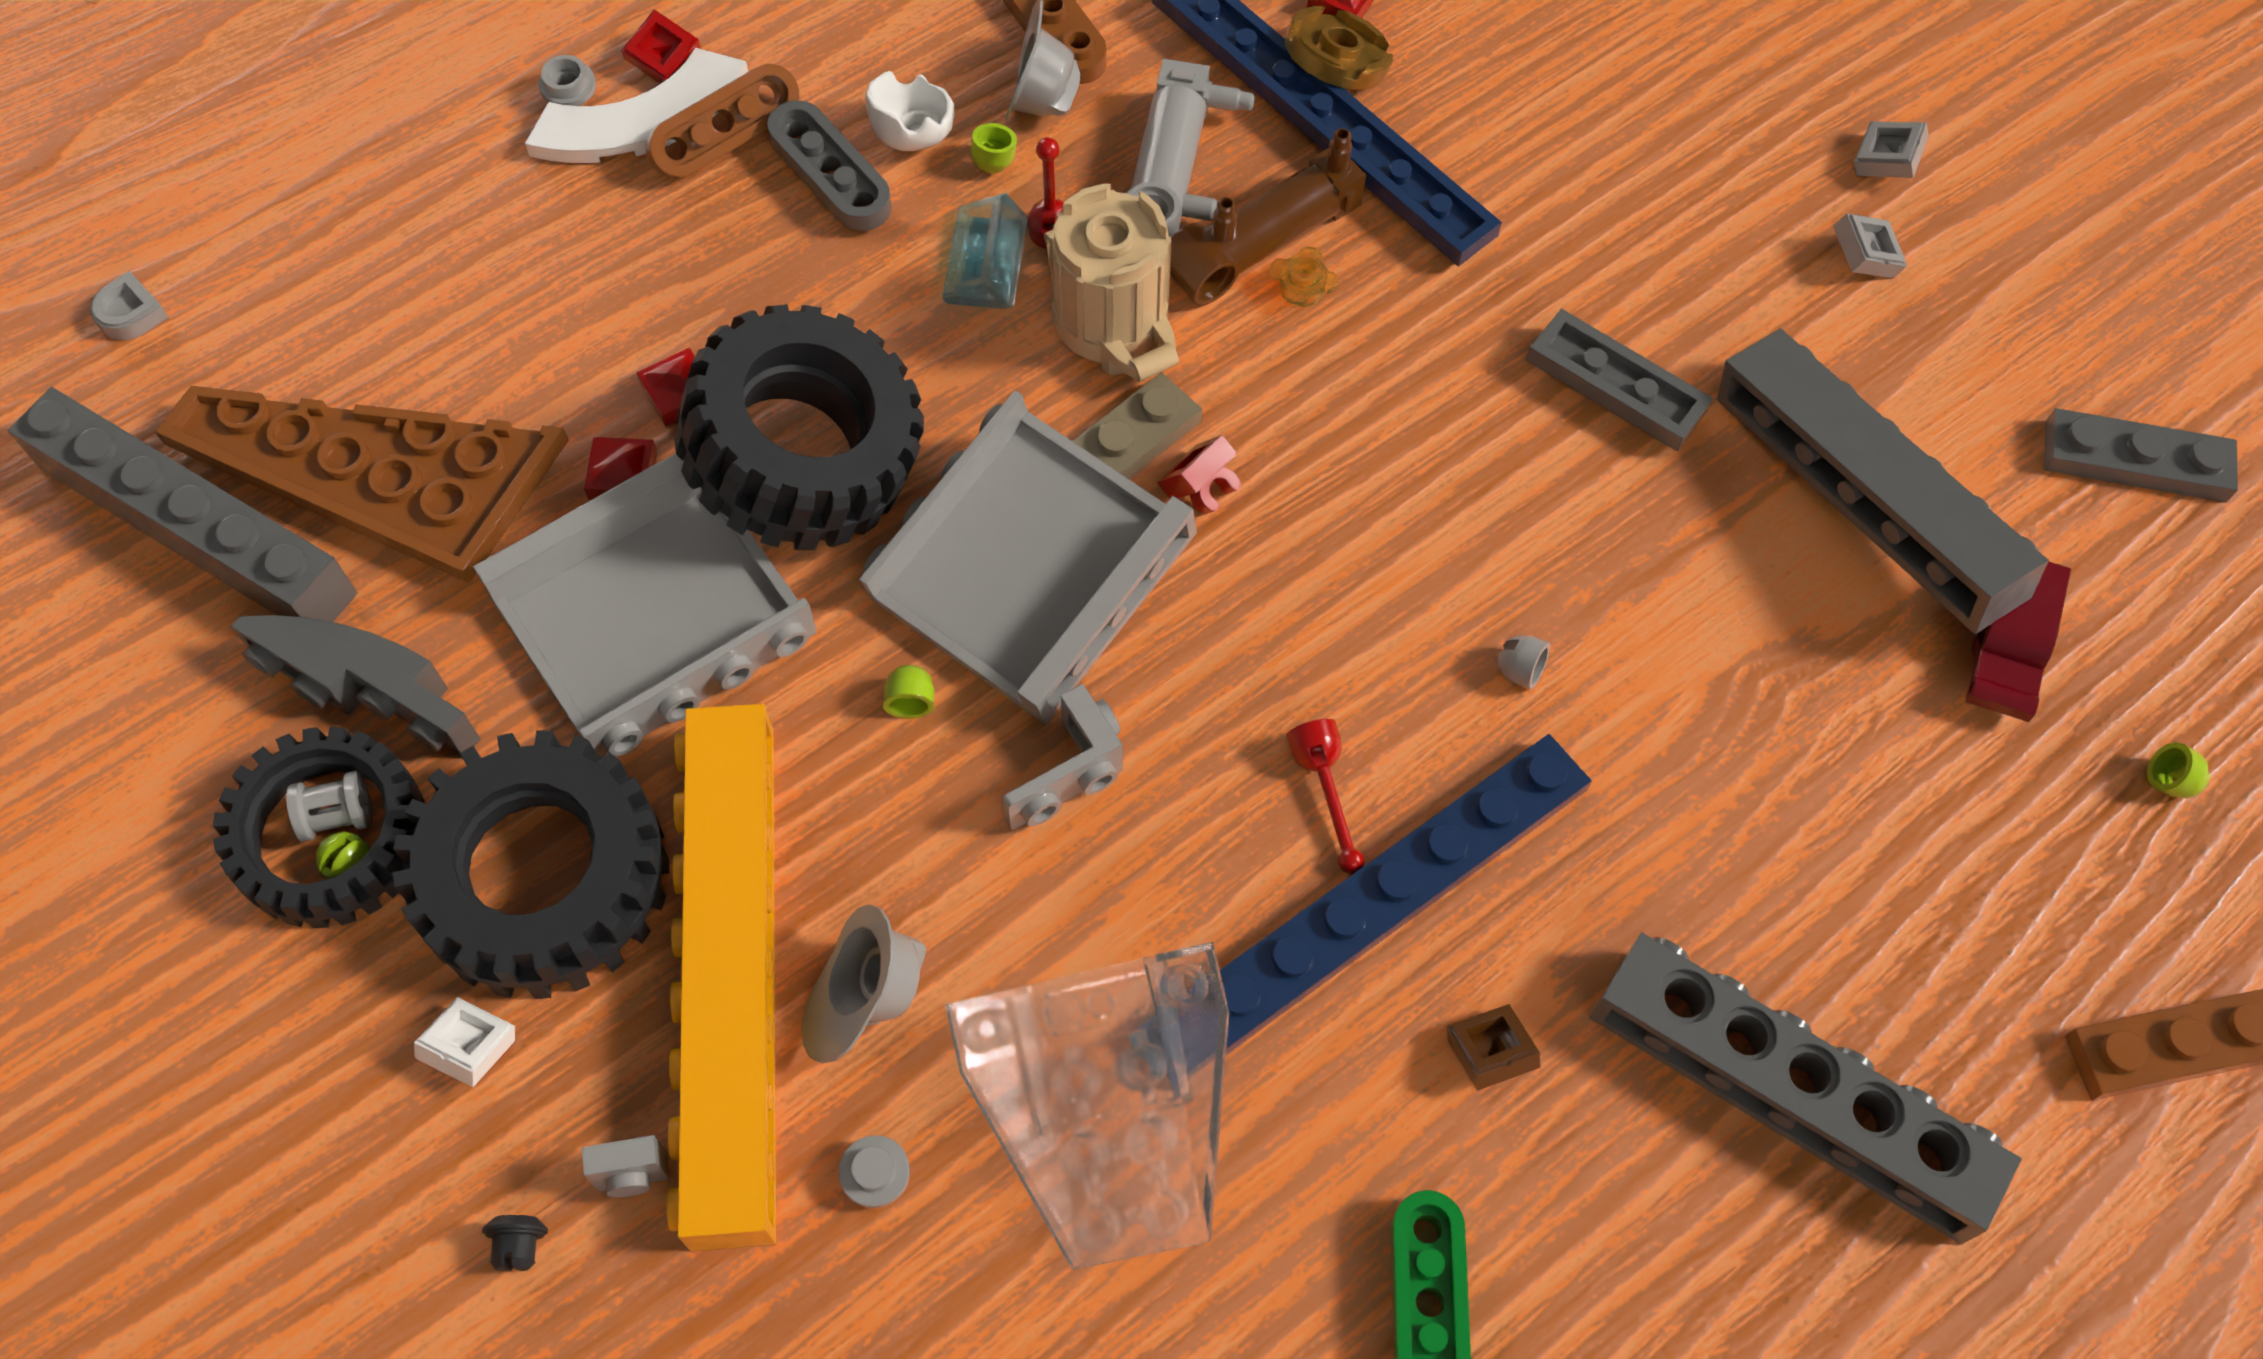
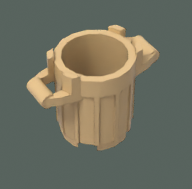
(1113, 281)

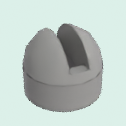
(1523, 659)

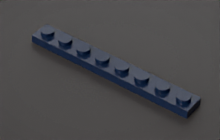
(1392, 166)
(1397, 886)

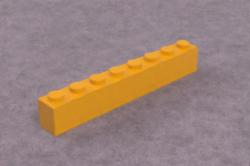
(727, 982)

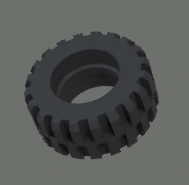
(819, 364)

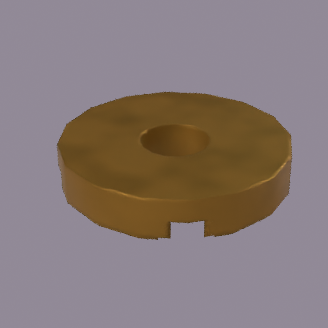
(1338, 48)

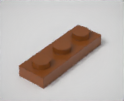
(2169, 1045)

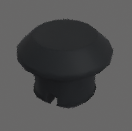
(514, 1241)

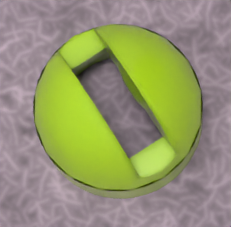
(993, 147)
(908, 692)
(2179, 763)
(351, 849)

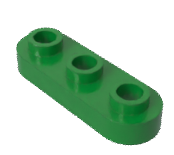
(1433, 1269)

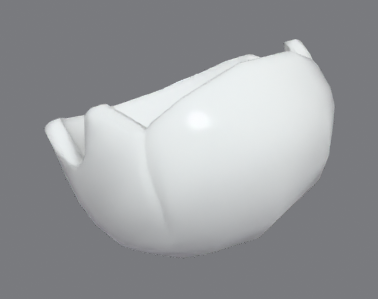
(908, 114)

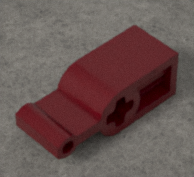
(2018, 648)

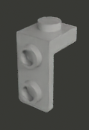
(1097, 767)

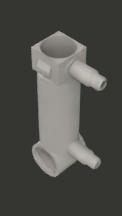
(1174, 136)

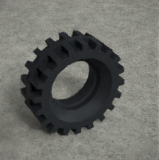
(585, 924)

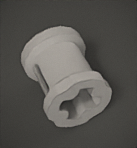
(309, 818)

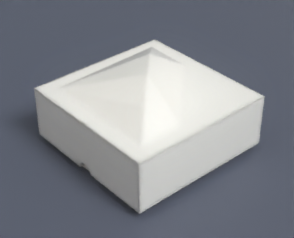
(464, 1042)

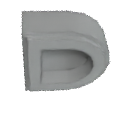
(126, 309)

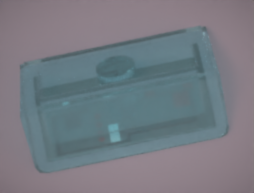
(986, 253)

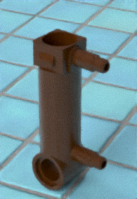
(1212, 257)

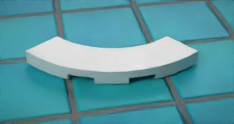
(621, 127)

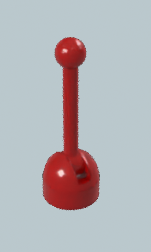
(1047, 208)
(1317, 748)

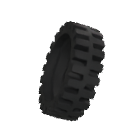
(263, 789)

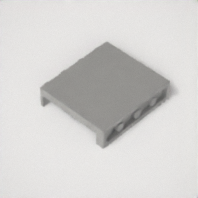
(1026, 558)
(643, 607)

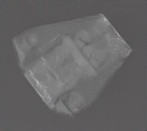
(1107, 1098)

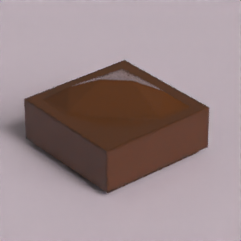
(1493, 1047)

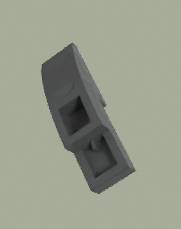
(353, 668)

